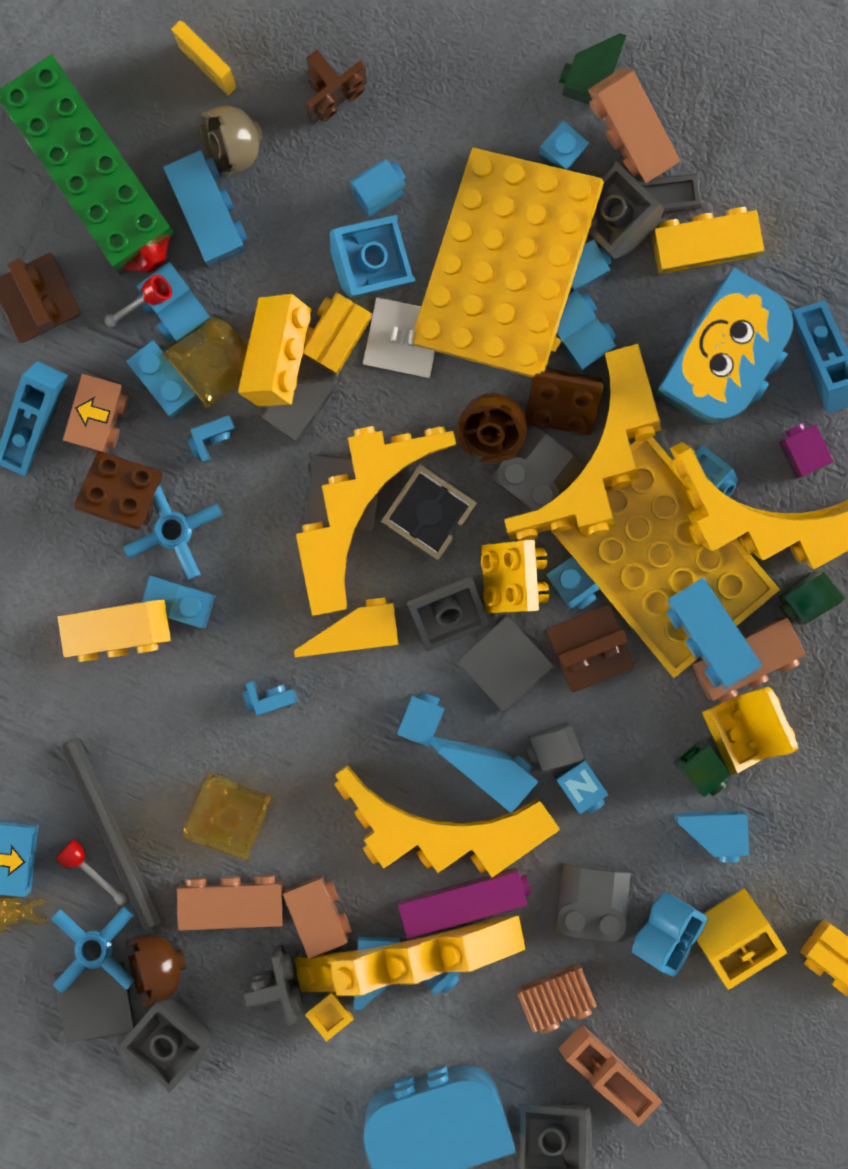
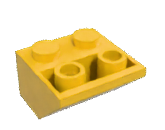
(738, 939)

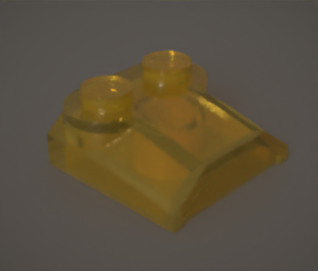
(210, 360)
(226, 815)

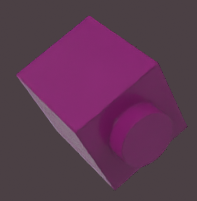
(805, 450)

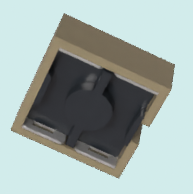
(428, 512)

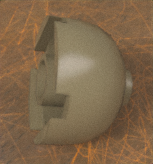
(230, 138)

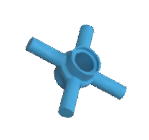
(180, 544)
(83, 960)

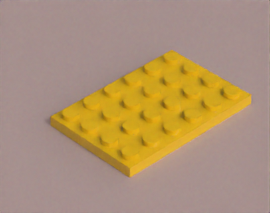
(507, 262)
(655, 557)

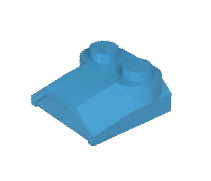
(370, 257)

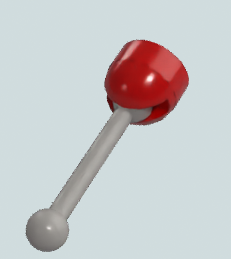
(155, 292)
(73, 857)

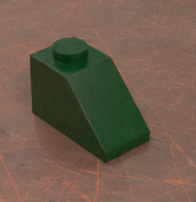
(590, 68)
(810, 598)
(703, 769)

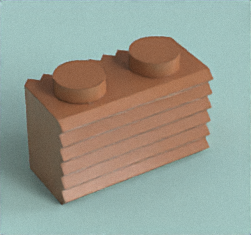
(556, 999)

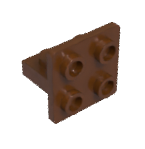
(330, 88)
(36, 297)
(564, 401)
(119, 491)
(590, 647)

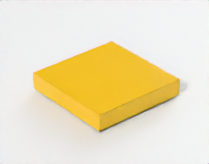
(204, 57)

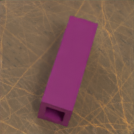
(463, 902)

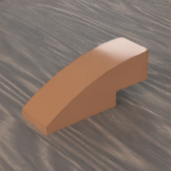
(609, 1075)

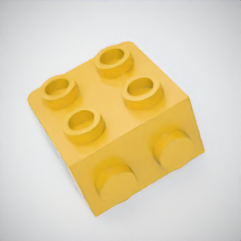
(750, 729)

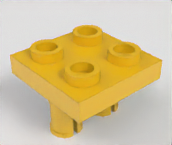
(512, 577)

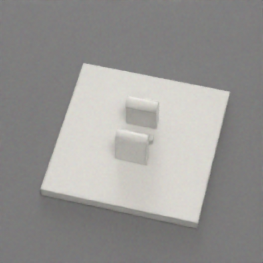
(392, 338)

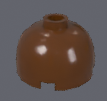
(492, 428)
(155, 967)

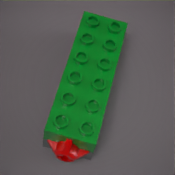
(87, 168)

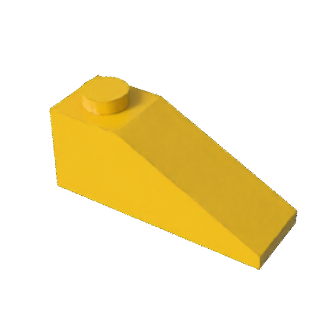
(361, 629)

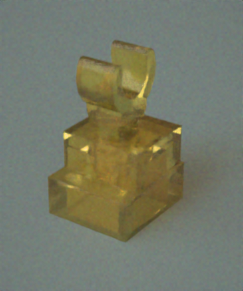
(12, 912)

